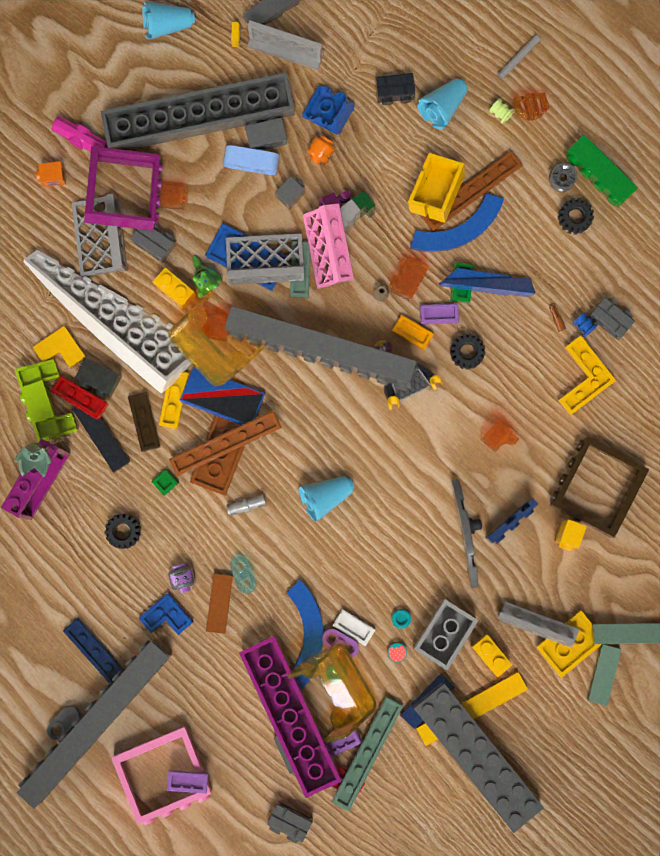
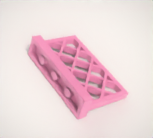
(334, 239)

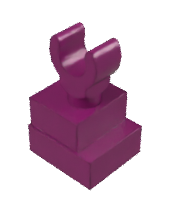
(333, 199)

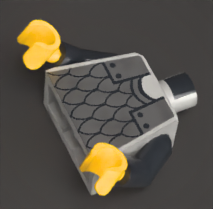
(422, 381)

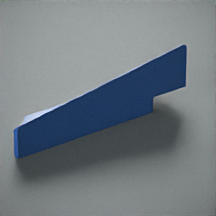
(488, 283)

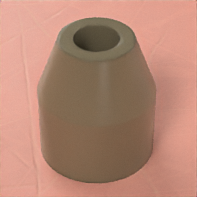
(381, 297)

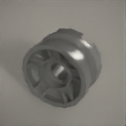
(563, 169)

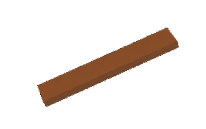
(479, 186)
(225, 443)

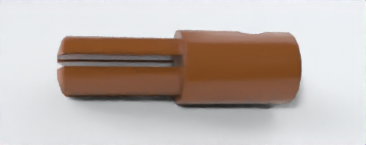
(557, 319)

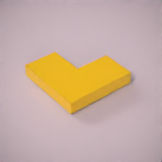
(61, 343)

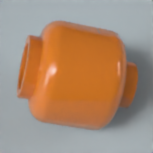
(321, 149)

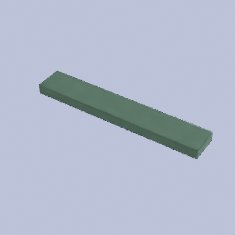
(367, 754)

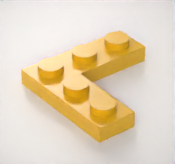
(598, 376)

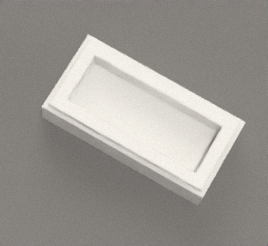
(353, 627)

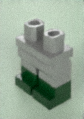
(356, 209)

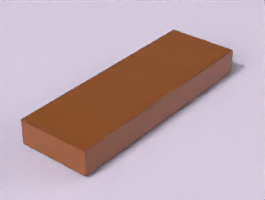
(219, 603)

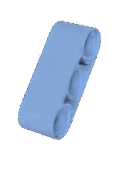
(251, 160)

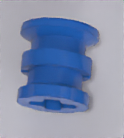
(585, 324)

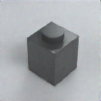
(290, 192)

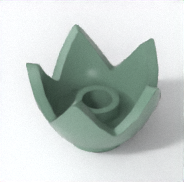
(32, 457)

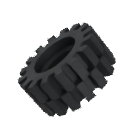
(579, 205)
(467, 340)
(111, 531)

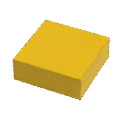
(235, 34)

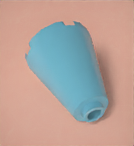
(165, 19)
(442, 103)
(325, 495)

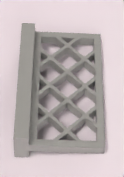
(285, 45)
(115, 237)
(269, 273)

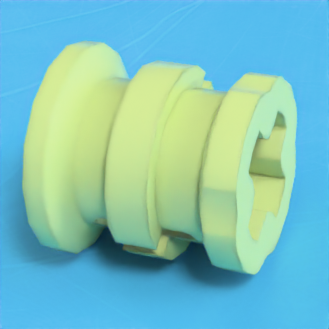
(501, 111)

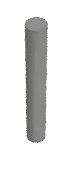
(518, 57)

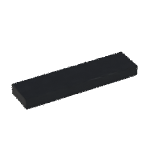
(103, 440)

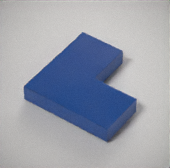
(166, 610)

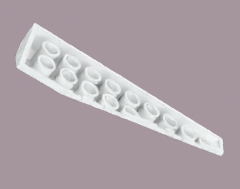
(124, 328)

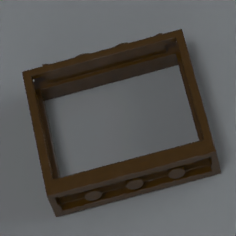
(626, 502)

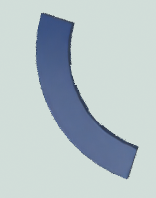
(462, 234)
(311, 622)

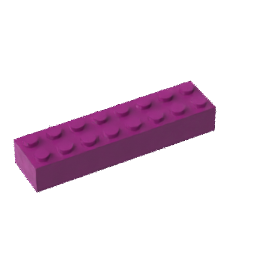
(291, 716)

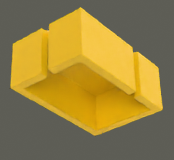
(439, 190)

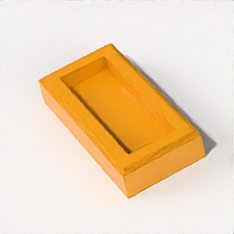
(412, 332)

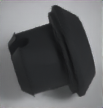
(475, 525)

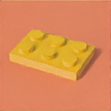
(564, 658)

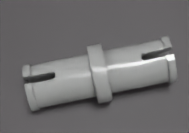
(246, 505)

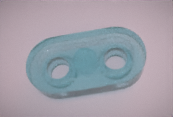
(243, 574)

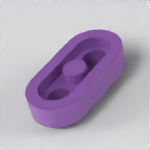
(340, 638)

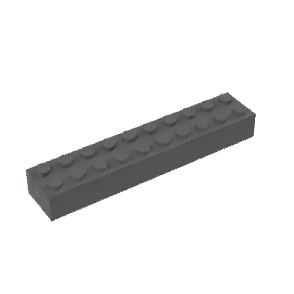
(197, 112)
(321, 348)
(91, 726)

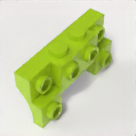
(39, 403)

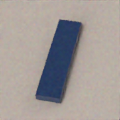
(93, 650)

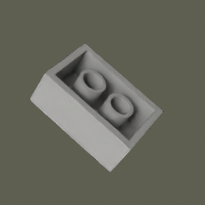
(445, 634)

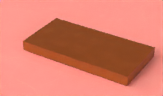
(218, 473)

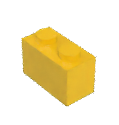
(174, 288)
(570, 535)
(491, 655)

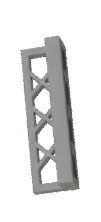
(538, 624)

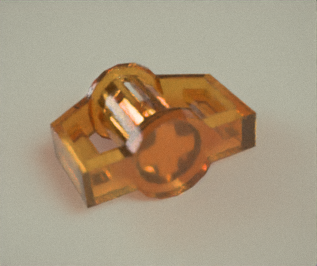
(531, 106)

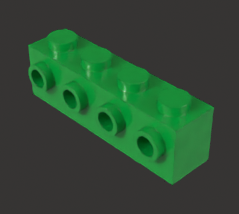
(601, 171)

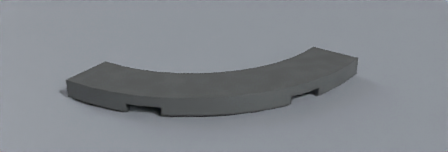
(466, 533)

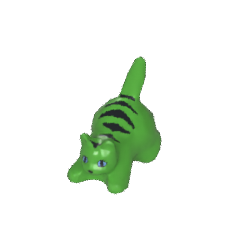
(205, 277)

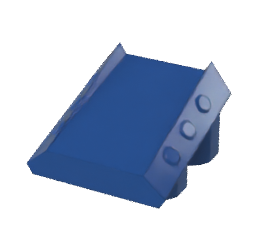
(329, 109)

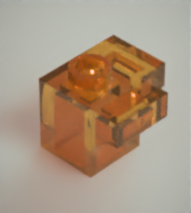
(499, 435)

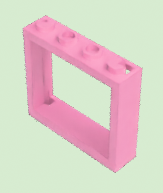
(149, 745)

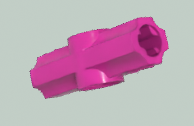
(77, 134)

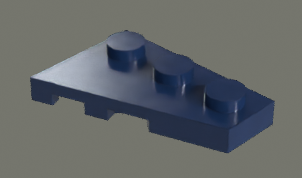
(512, 522)

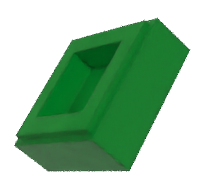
(165, 482)

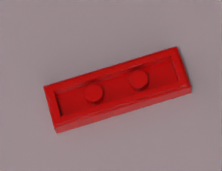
(79, 397)

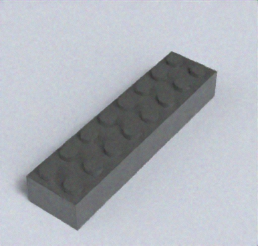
(478, 757)

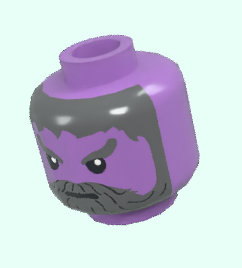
(181, 578)

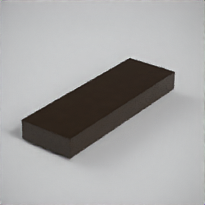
(144, 422)

